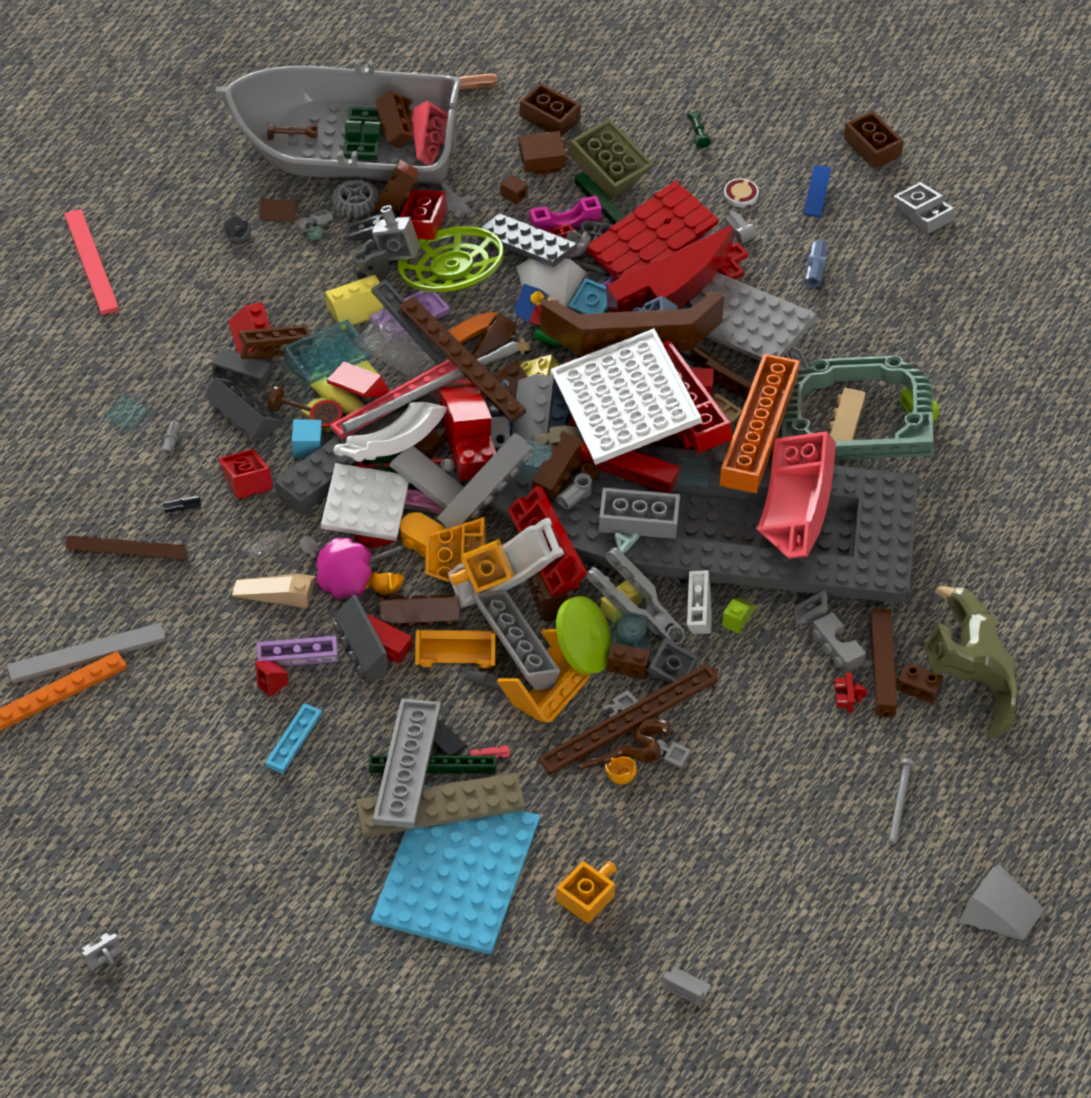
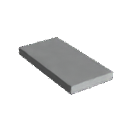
(427, 476)

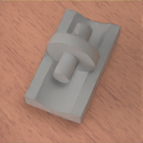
(102, 952)

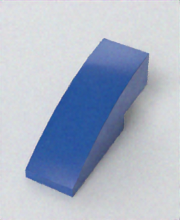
(817, 191)

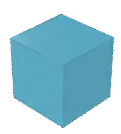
(306, 437)

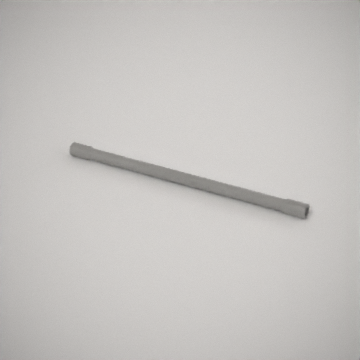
(357, 422)

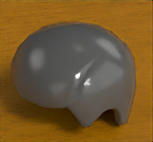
(237, 229)

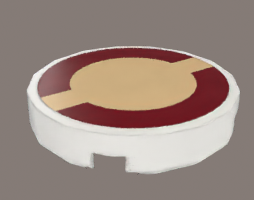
(741, 192)

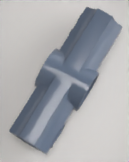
(816, 263)

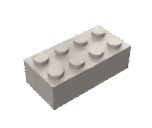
(639, 513)

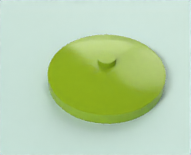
(583, 635)

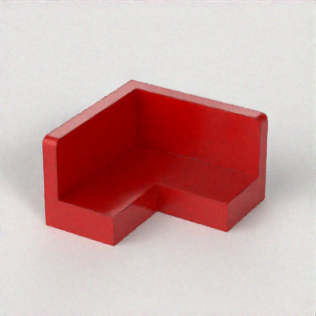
(730, 267)

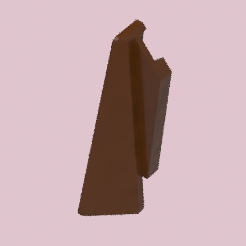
(722, 373)

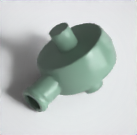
(315, 233)

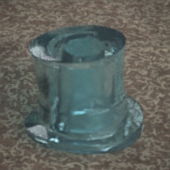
(631, 632)

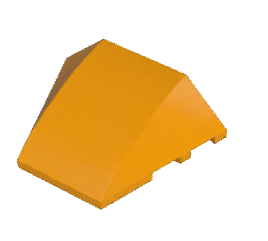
(448, 545)

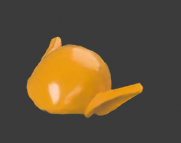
(385, 583)

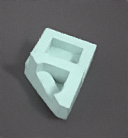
(624, 541)

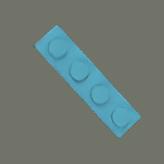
(293, 738)

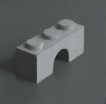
(844, 655)

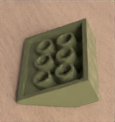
(609, 158)

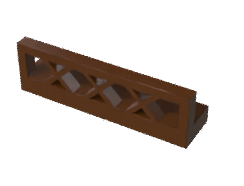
(267, 337)

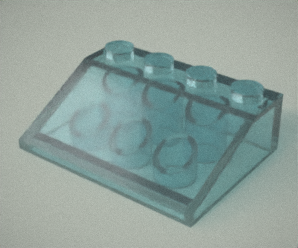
(324, 352)

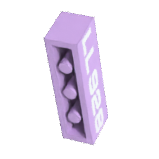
(299, 651)

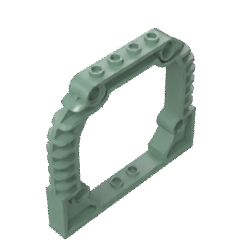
(911, 441)

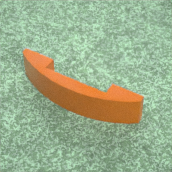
(472, 327)

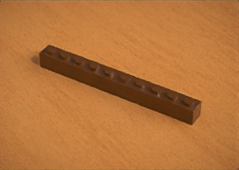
(128, 547)

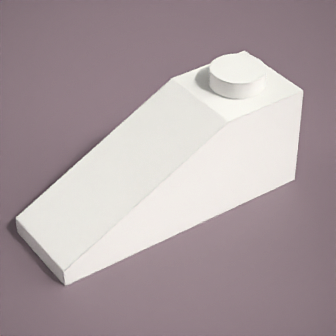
(699, 603)

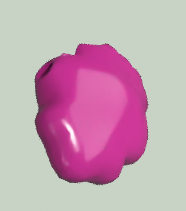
(343, 568)

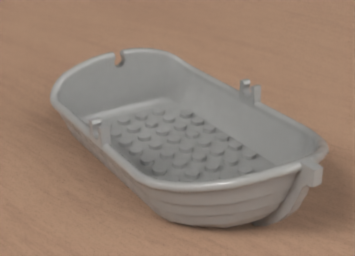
(323, 98)

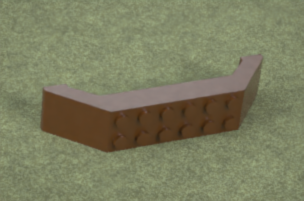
(599, 330)

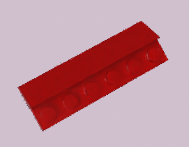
(565, 571)

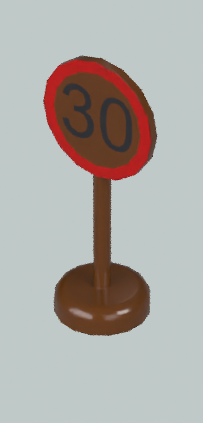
(326, 410)

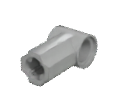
(742, 231)
(578, 490)

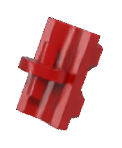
(851, 693)

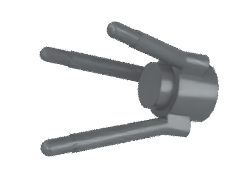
(373, 561)

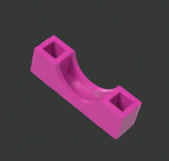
(586, 210)

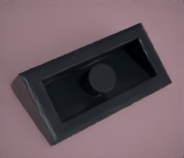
(448, 741)

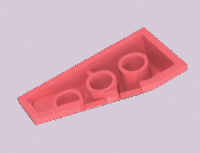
(429, 131)

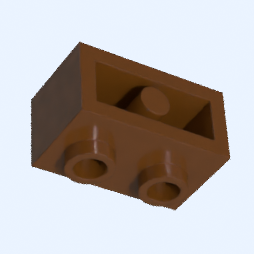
(628, 660)
(920, 683)

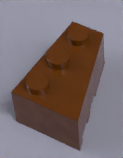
(395, 117)
(398, 187)
(560, 466)

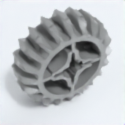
(356, 203)

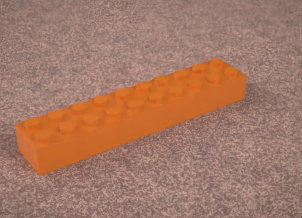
(759, 423)

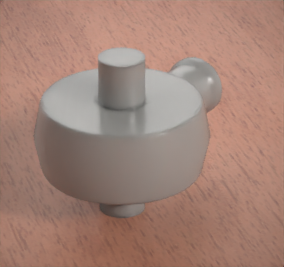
(309, 546)

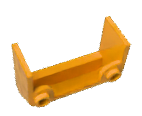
(455, 647)
(546, 703)

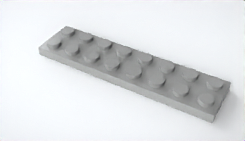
(407, 763)

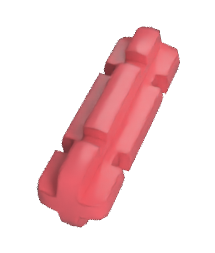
(503, 751)

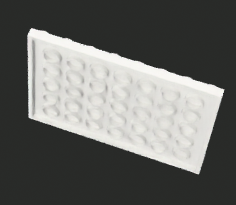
(625, 396)

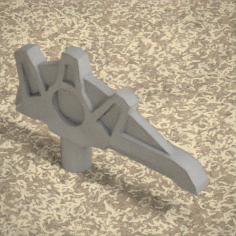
(456, 203)

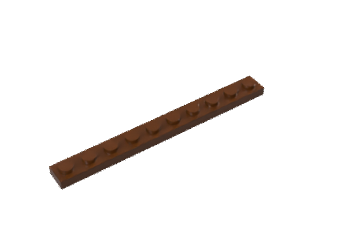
(462, 359)
(627, 719)

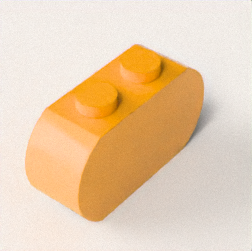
(414, 530)

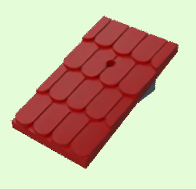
(652, 231)

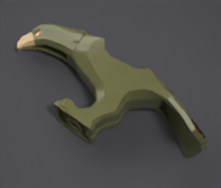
(978, 657)

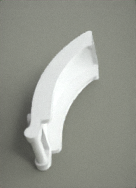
(400, 435)
(527, 555)

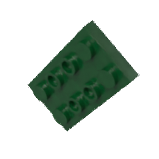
(362, 133)

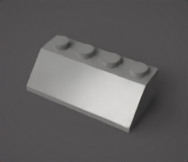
(537, 397)

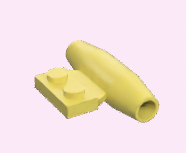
(346, 399)

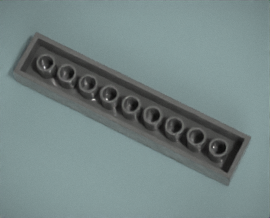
(311, 478)

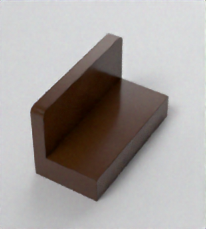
(278, 209)

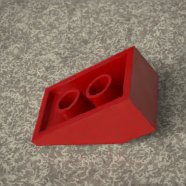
(246, 473)

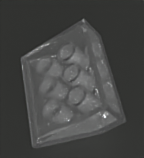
(394, 346)

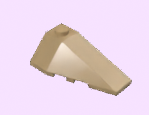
(280, 589)

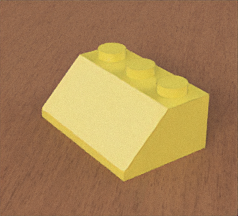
(354, 301)

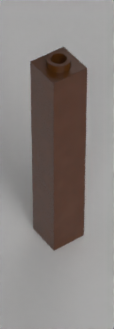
(883, 662)

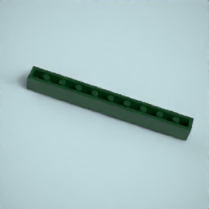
(590, 189)
(444, 764)

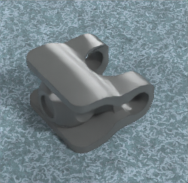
(373, 261)

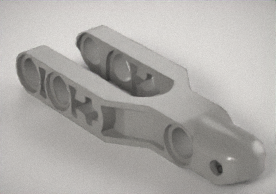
(654, 615)

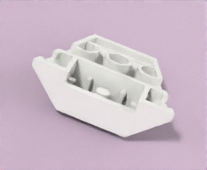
(557, 281)

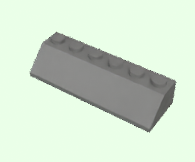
(487, 482)
(518, 638)

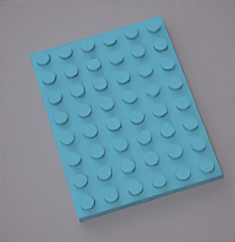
(457, 879)

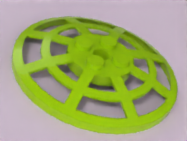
(455, 263)

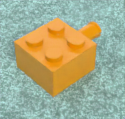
(484, 567)
(587, 890)

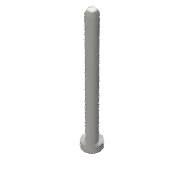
(906, 765)

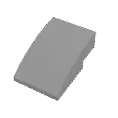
(925, 207)

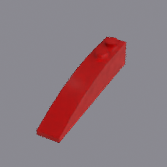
(639, 469)

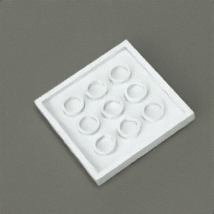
(365, 502)

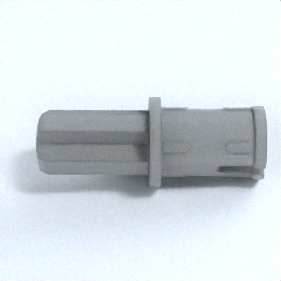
(170, 439)

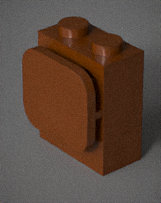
(543, 153)

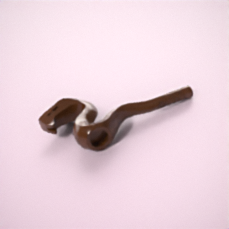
(641, 736)

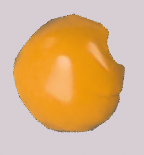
(621, 770)

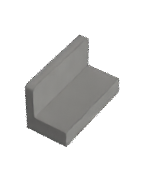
(685, 985)

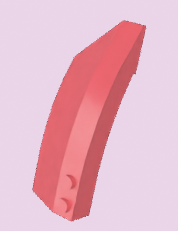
(798, 492)

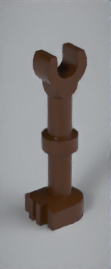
(310, 131)

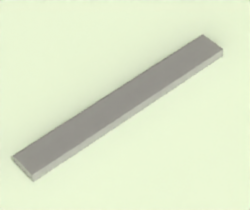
(85, 653)

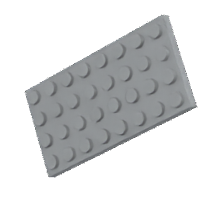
(755, 320)

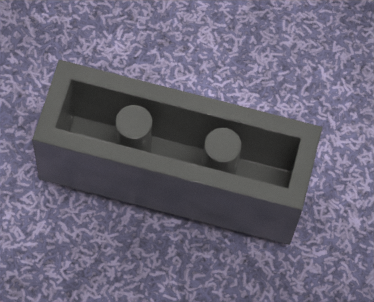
(247, 371)

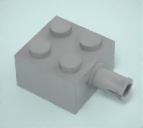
(396, 236)

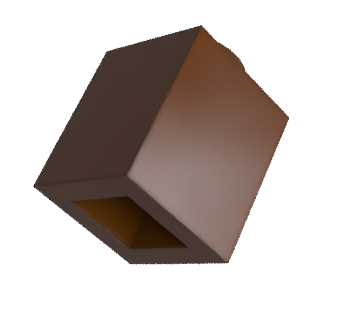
(513, 189)

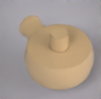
(523, 346)

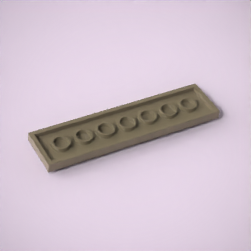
(452, 803)

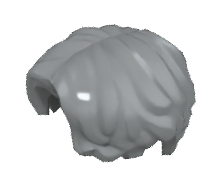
(581, 240)

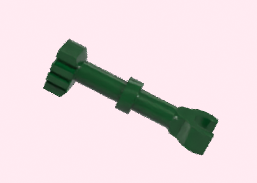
(701, 140)

